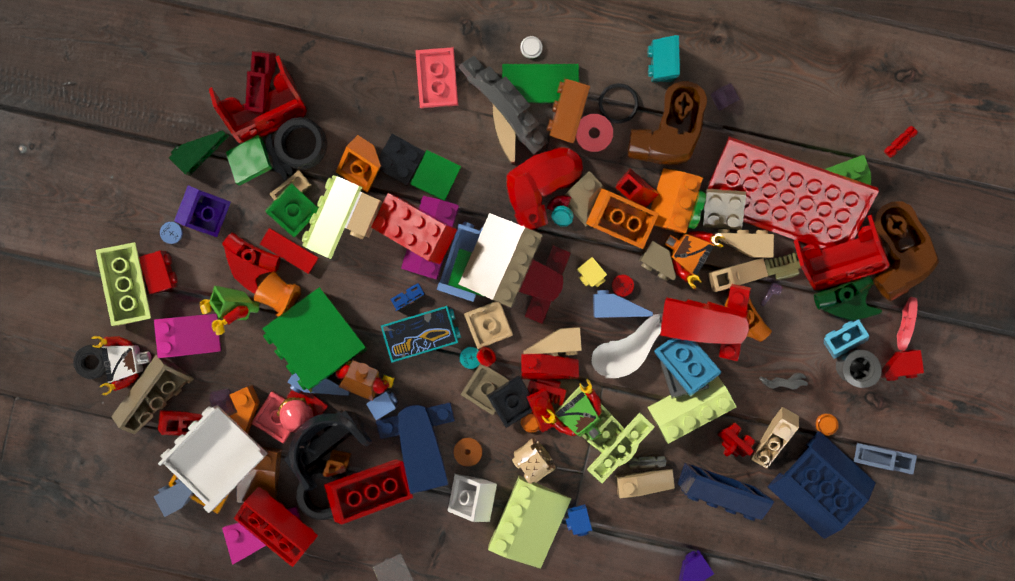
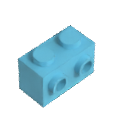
(845, 339)

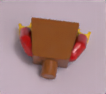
(362, 380)

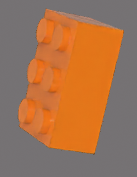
(622, 218)

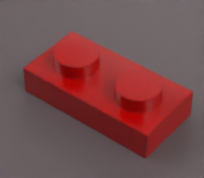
(540, 404)

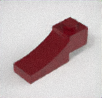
(259, 80)

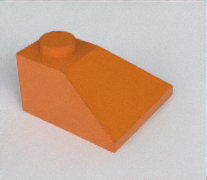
(359, 163)

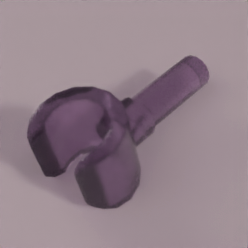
(773, 289)

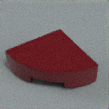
(559, 201)

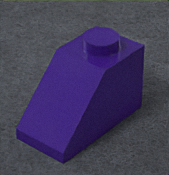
(695, 568)

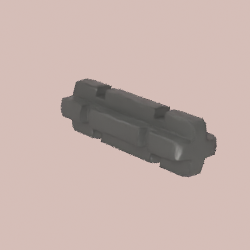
(647, 462)

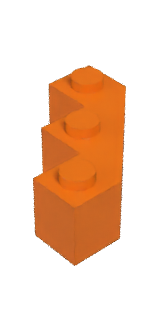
(246, 404)

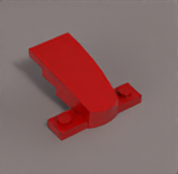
(710, 321)

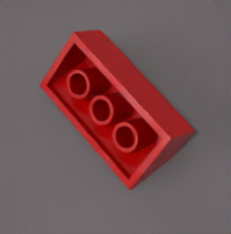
(275, 526)

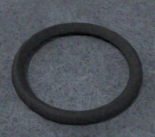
(622, 86)

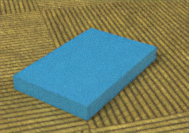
(687, 364)

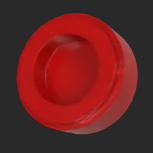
(486, 356)

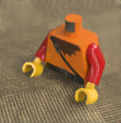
(691, 253)

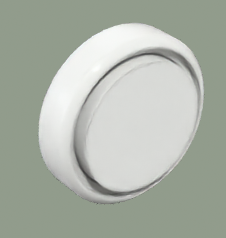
(531, 47)

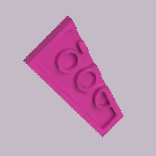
(242, 542)

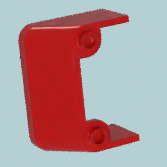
(282, 105)
(843, 261)

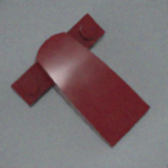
(545, 283)

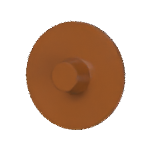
(467, 452)

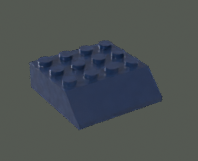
(724, 491)

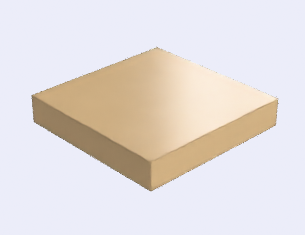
(488, 324)

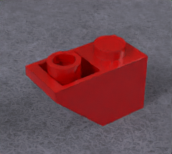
(636, 189)
(903, 363)

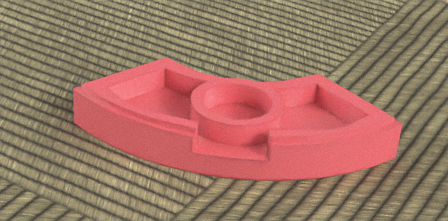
(907, 325)

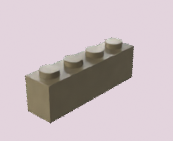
(149, 394)

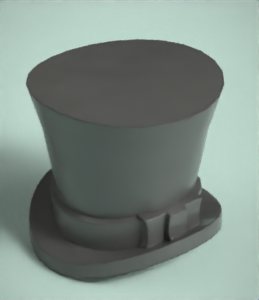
(859, 368)

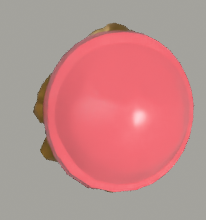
(294, 413)

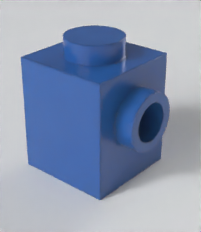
(578, 520)

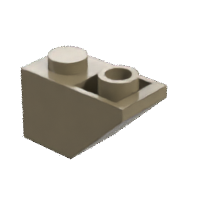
(659, 260)

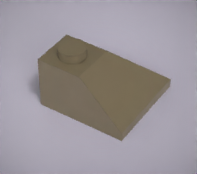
(584, 196)

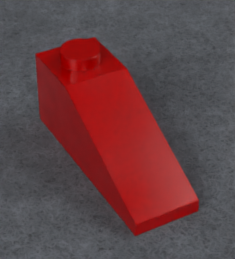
(548, 367)
(176, 422)

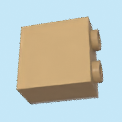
(363, 215)

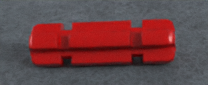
(901, 141)

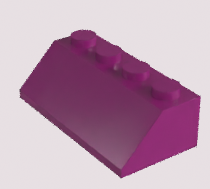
(445, 212)

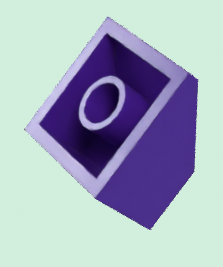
(202, 211)

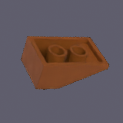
(263, 475)

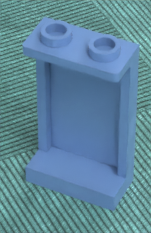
(465, 239)

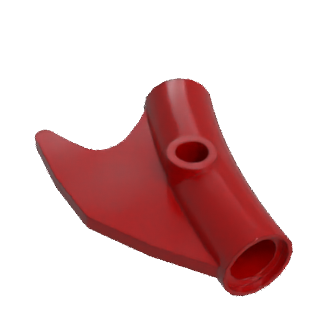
(243, 268)

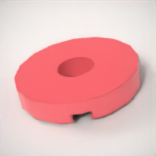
(594, 144)

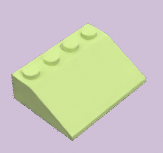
(529, 523)

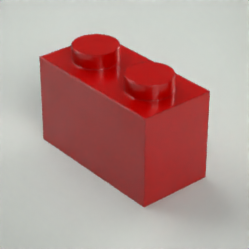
(158, 271)

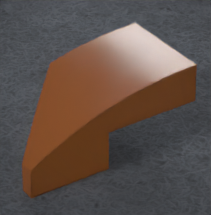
(337, 463)

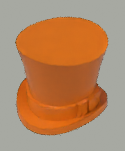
(277, 293)

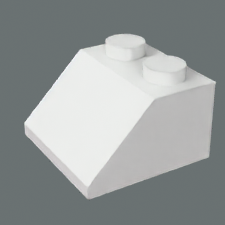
(472, 498)

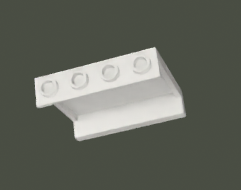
(213, 456)

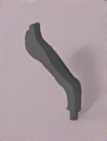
(793, 382)

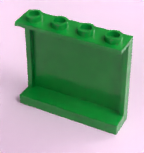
(313, 339)

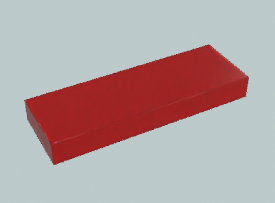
(289, 250)

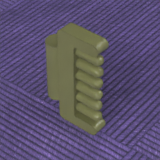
(783, 271)

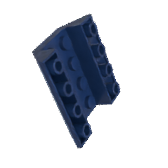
(824, 487)

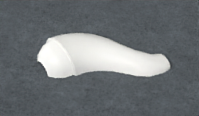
(627, 355)

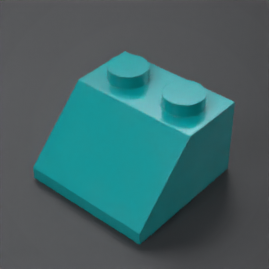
(664, 59)

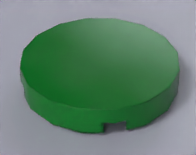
(698, 207)

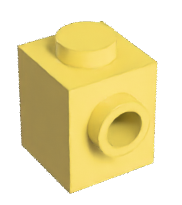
(591, 273)

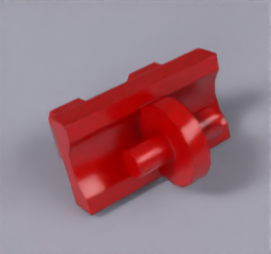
(733, 443)

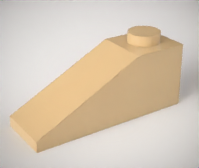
(644, 483)

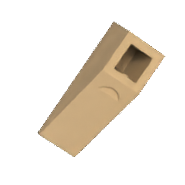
(752, 245)
(737, 274)
(561, 340)
(776, 437)

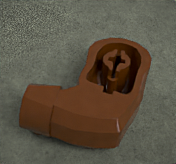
(677, 130)
(906, 246)

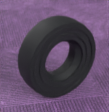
(82, 369)

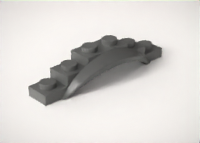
(507, 101)

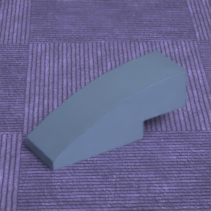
(885, 458)

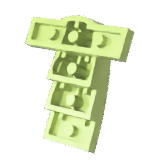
(614, 442)

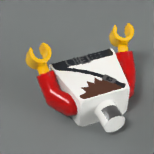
(121, 361)

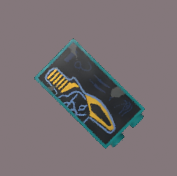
(420, 333)

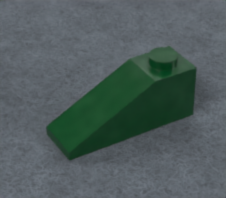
(194, 153)

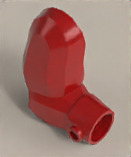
(539, 178)

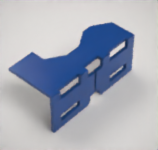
(411, 295)

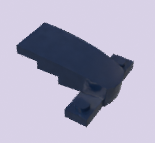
(419, 443)

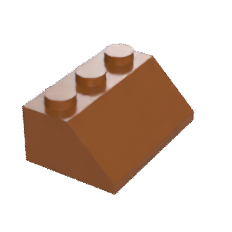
(568, 110)

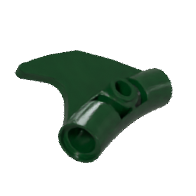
(851, 306)

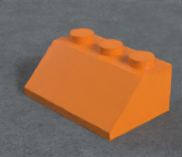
(675, 199)

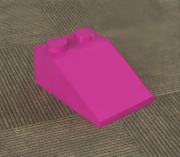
(186, 336)

